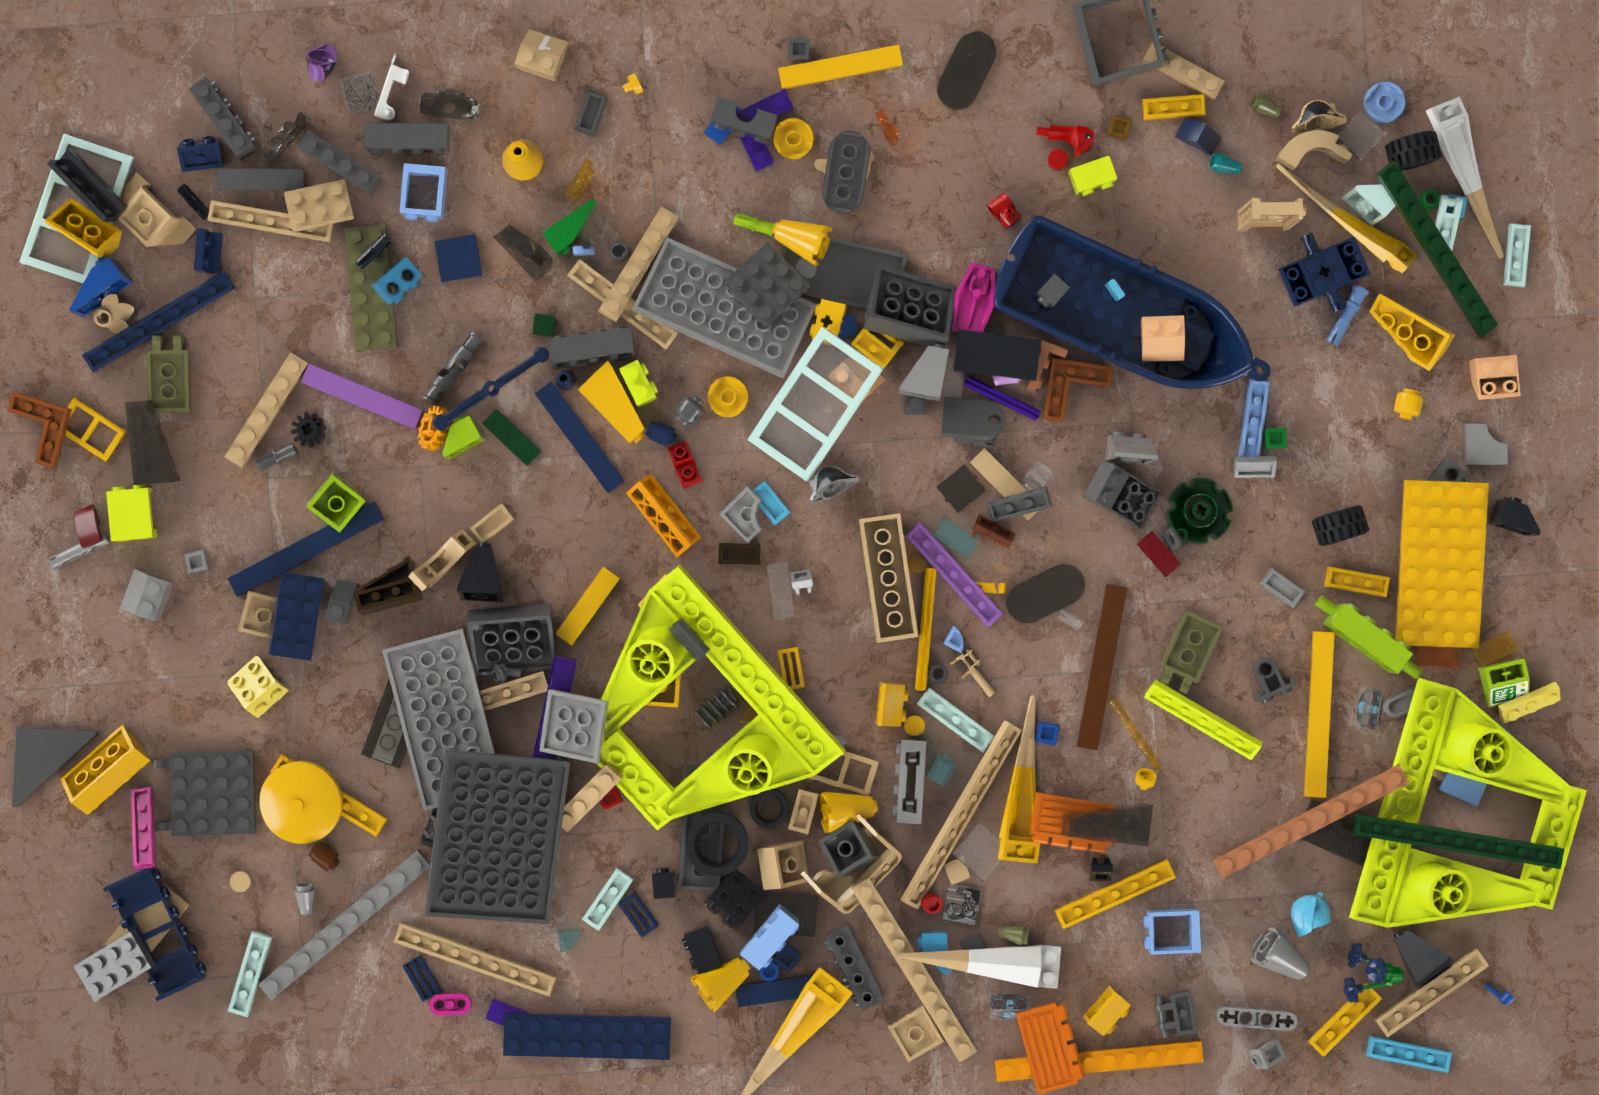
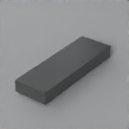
(1019, 504)

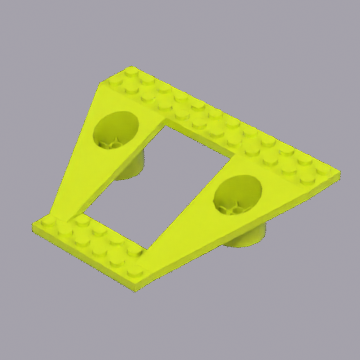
(781, 735)
(1446, 735)

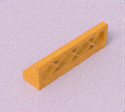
(666, 512)

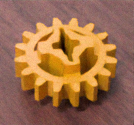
(429, 436)

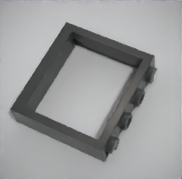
(1156, 34)

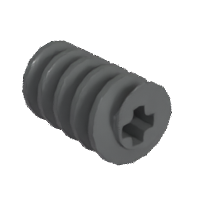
(717, 707)

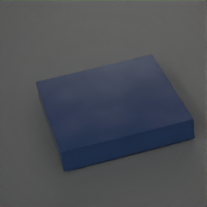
(458, 258)

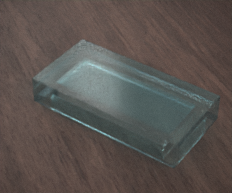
(956, 538)

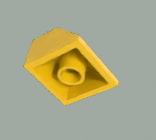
(1107, 1011)

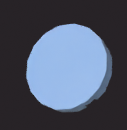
(1384, 102)

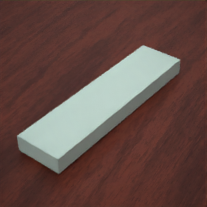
(955, 720)
(250, 973)

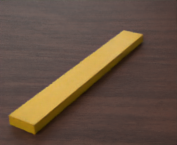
(1319, 714)

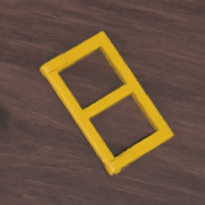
(98, 417)

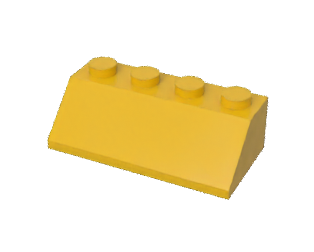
(104, 770)

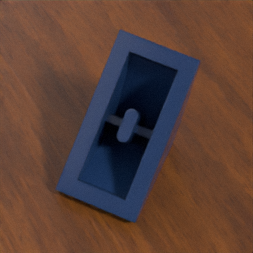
(1198, 135)

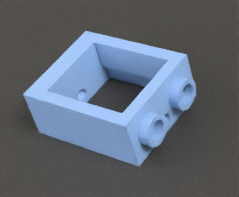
(427, 171)
(1194, 931)

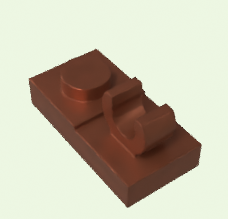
(997, 533)

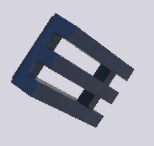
(629, 900)
(415, 983)

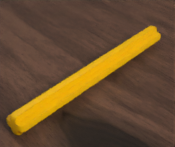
(925, 629)

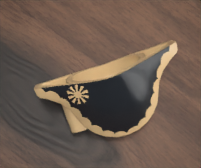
(1318, 116)

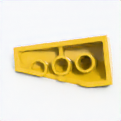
(1415, 334)

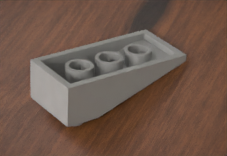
(1130, 449)

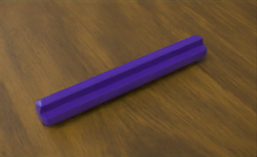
(1002, 398)

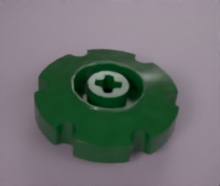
(1199, 495)

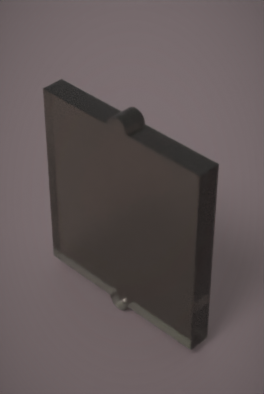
(961, 488)

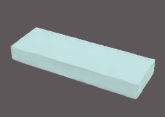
(1516, 255)
(607, 899)

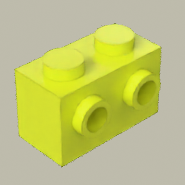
(1092, 176)
(638, 384)

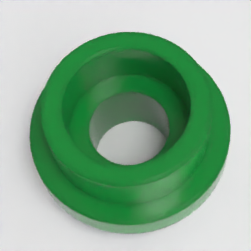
(1435, 199)

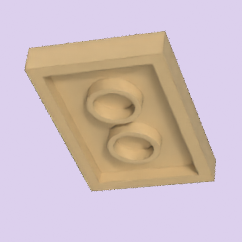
(318, 205)

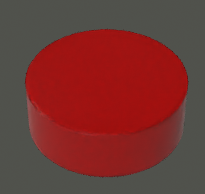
(1057, 160)
(931, 903)

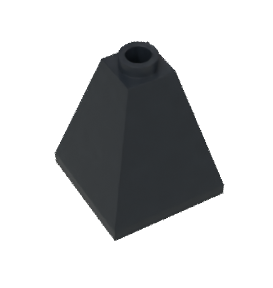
(480, 577)
(1419, 957)

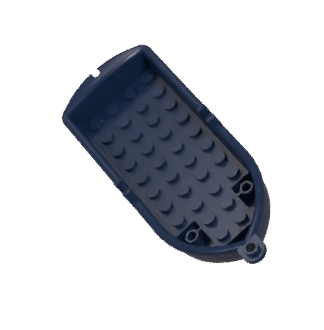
(1095, 322)

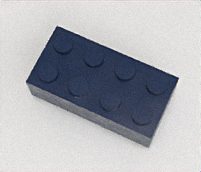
(295, 616)

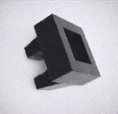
(1101, 872)

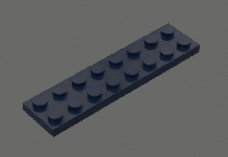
(587, 1036)

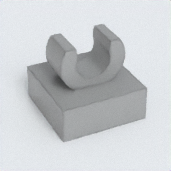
(801, 579)

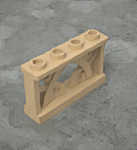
(1270, 214)

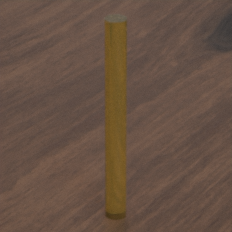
(1134, 733)

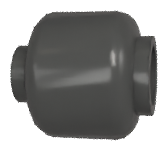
(689, 410)

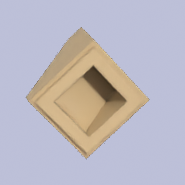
(956, 871)

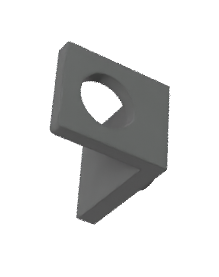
(1173, 539)

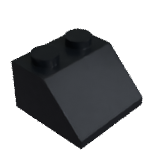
(1514, 516)

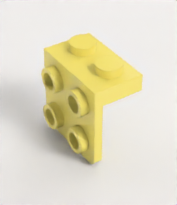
(256, 687)

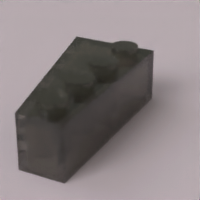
(148, 445)
(1119, 824)

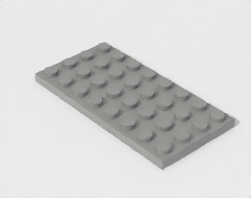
(689, 297)
(437, 705)

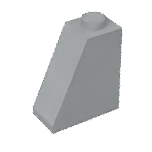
(927, 375)

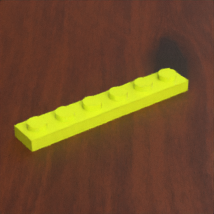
(1203, 719)

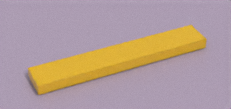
(840, 67)
(352, 808)
(1115, 893)

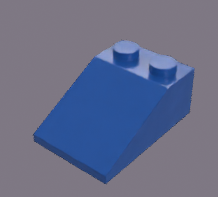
(103, 279)

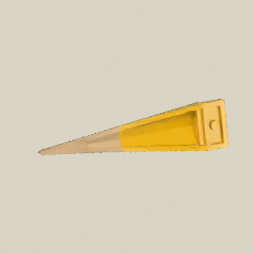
(1375, 241)
(1015, 837)
(813, 1008)

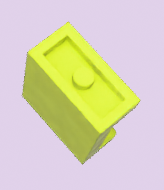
(130, 513)

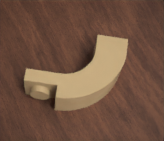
(1312, 141)
(443, 560)

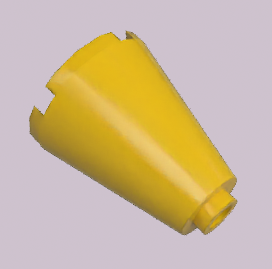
(522, 160)
(803, 238)
(842, 808)
(720, 983)

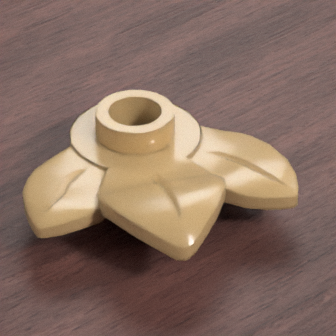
(116, 312)

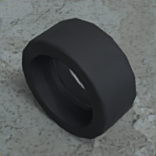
(768, 823)

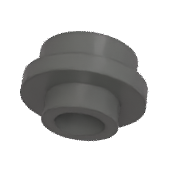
(942, 678)

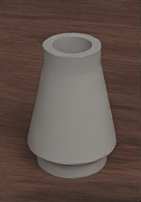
(305, 895)

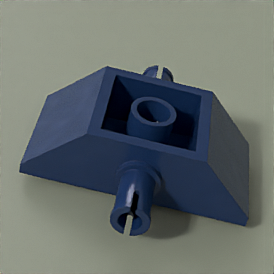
(1342, 266)

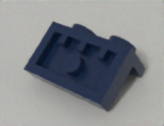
(200, 154)
(208, 251)

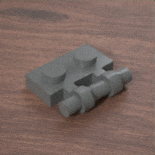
(1182, 1010)

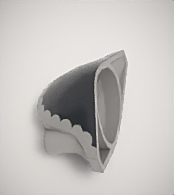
(830, 482)

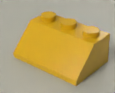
(85, 228)

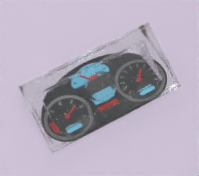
(1369, 708)
(1006, 1005)

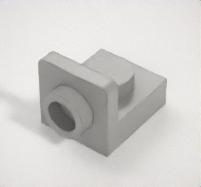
(1267, 1055)

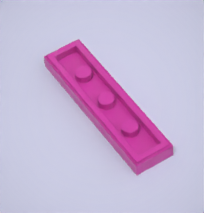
(143, 828)

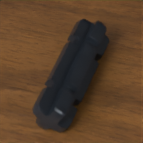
(193, 201)

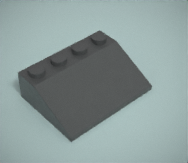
(910, 307)
(512, 636)

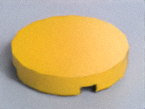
(793, 138)
(727, 396)

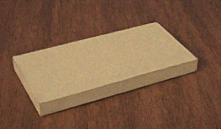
(153, 917)

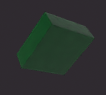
(544, 325)

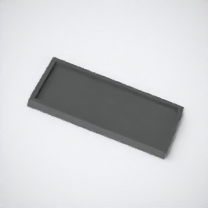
(847, 271)

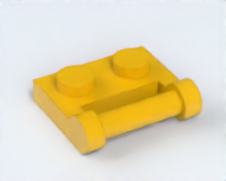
(875, 349)

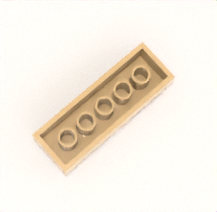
(888, 578)

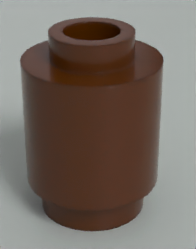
(324, 857)

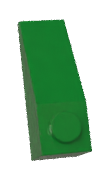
(566, 231)

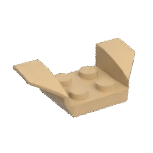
(150, 218)

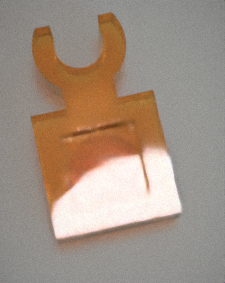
(890, 132)

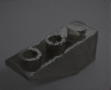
(525, 251)

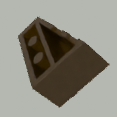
(389, 589)

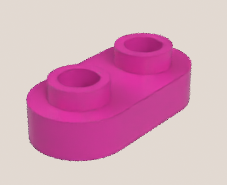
(450, 1004)

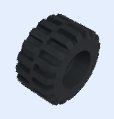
(1414, 150)
(1340, 525)

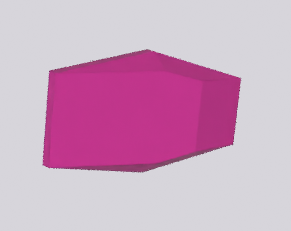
(974, 299)

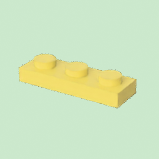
(1529, 702)

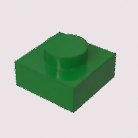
(1275, 438)

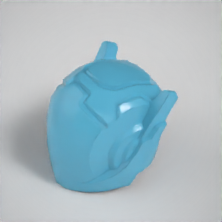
(1309, 913)

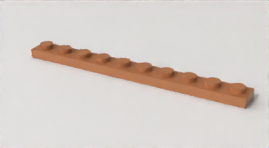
(1310, 821)

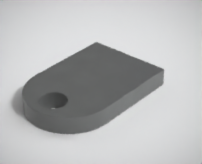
(970, 419)

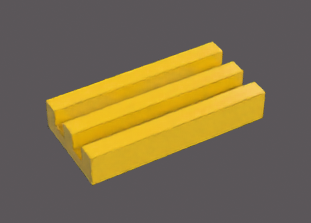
(787, 651)

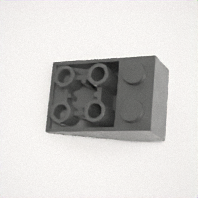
(1121, 494)

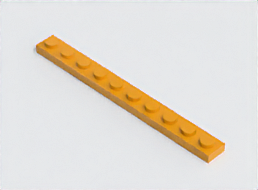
(1113, 1059)

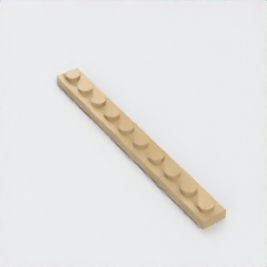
(961, 814)
(914, 970)

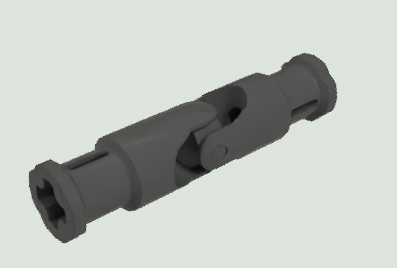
(450, 372)

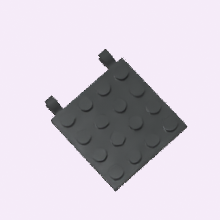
(210, 793)

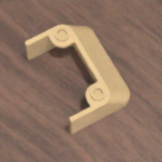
(838, 890)

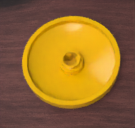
(301, 802)

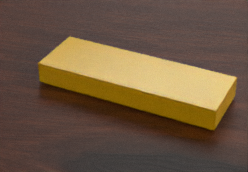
(1173, 107)
(1357, 581)

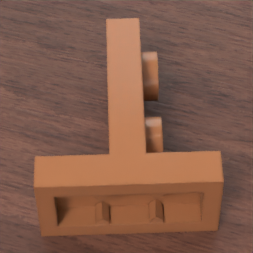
(1046, 349)

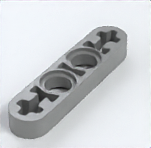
(1256, 1014)

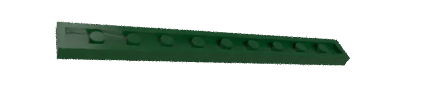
(1436, 249)
(1458, 841)

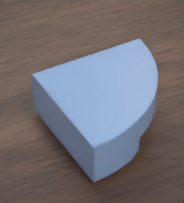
(583, 251)
(954, 640)

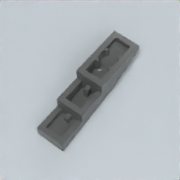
(259, 180)

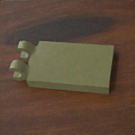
(169, 375)
(1189, 650)

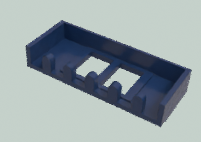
(138, 892)

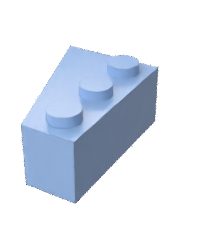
(770, 937)

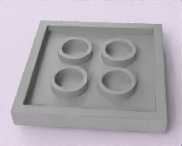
(574, 726)

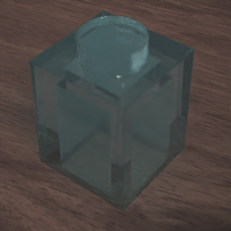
(941, 769)

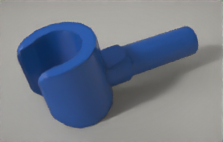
(1505, 998)

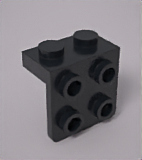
(734, 899)

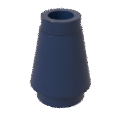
(569, 384)

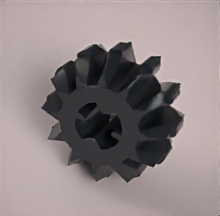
(315, 425)

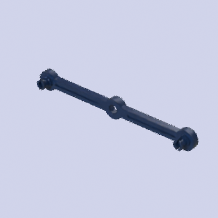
(441, 422)

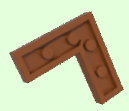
(1067, 371)
(55, 425)

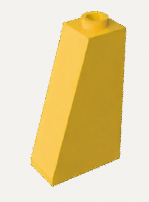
(610, 399)

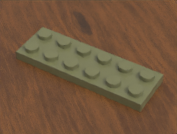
(372, 317)

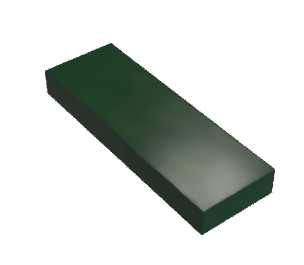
(511, 437)

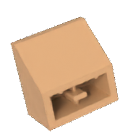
(1495, 377)

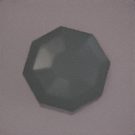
(619, 251)

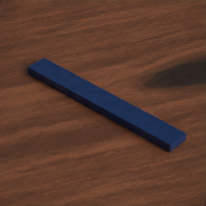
(158, 321)
(303, 550)

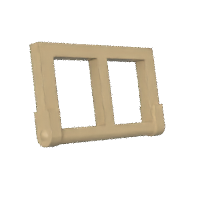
(866, 792)

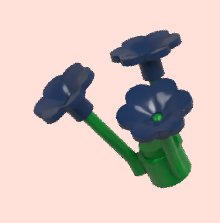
(1377, 971)

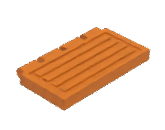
(1048, 821)
(1047, 1047)

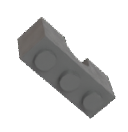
(760, 127)

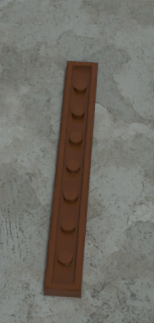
(1101, 667)

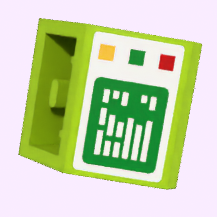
(1504, 681)

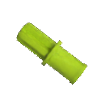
(753, 224)

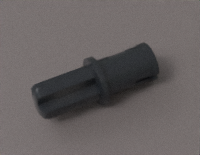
(374, 250)

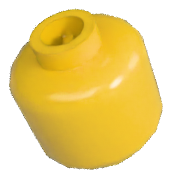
(1408, 404)

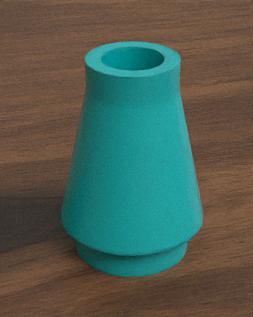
(1223, 164)

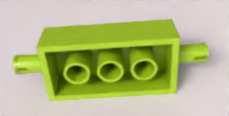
(1367, 638)

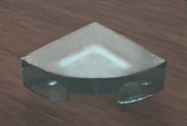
(568, 938)

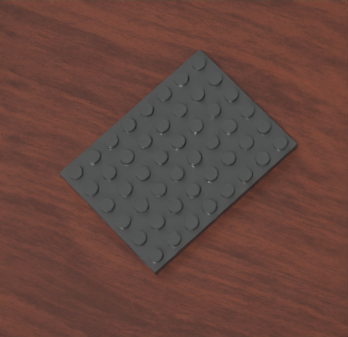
(496, 837)

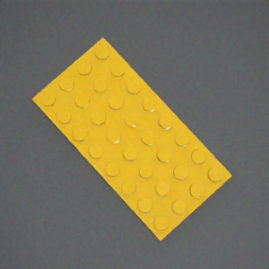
(1441, 563)

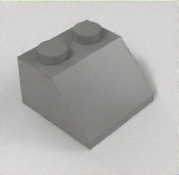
(146, 595)

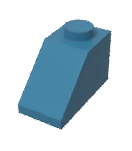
(934, 941)

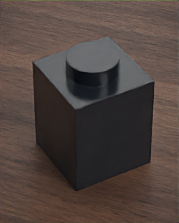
(663, 883)

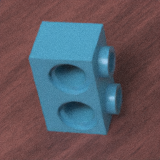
(395, 278)

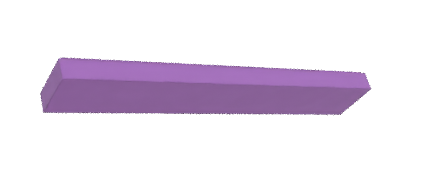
(362, 396)
(954, 574)

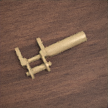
(974, 672)

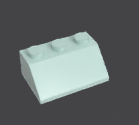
(1370, 202)

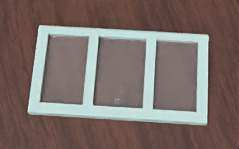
(46, 246)
(815, 404)

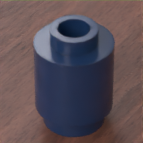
(661, 433)

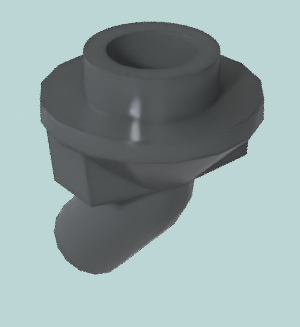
(501, 671)

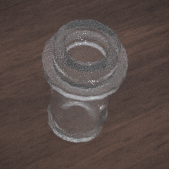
(1071, 619)

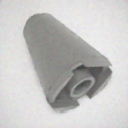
(1279, 955)

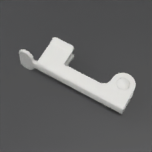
(395, 74)

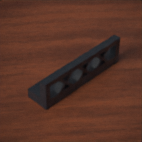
(88, 186)

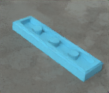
(1409, 1054)

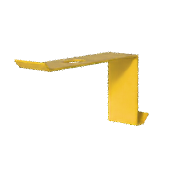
(990, 587)

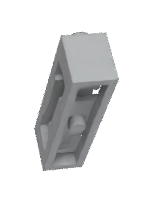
(907, 815)

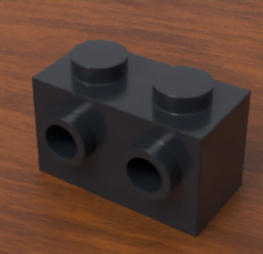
(702, 949)

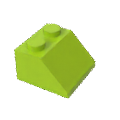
(462, 436)
(336, 502)

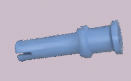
(1352, 306)

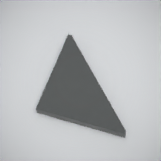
(41, 754)

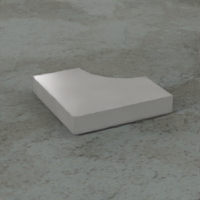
(1482, 448)
(742, 514)

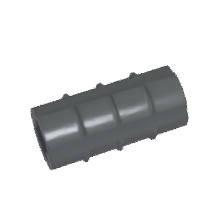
(689, 639)

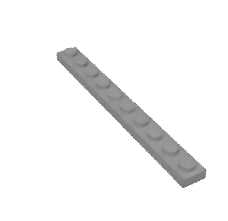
(344, 925)

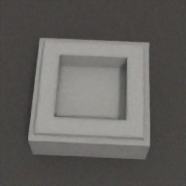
(196, 561)

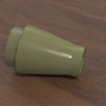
(1264, 105)
(1015, 934)

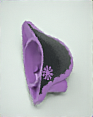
(321, 62)

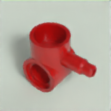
(1004, 210)

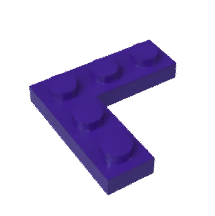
(758, 152)

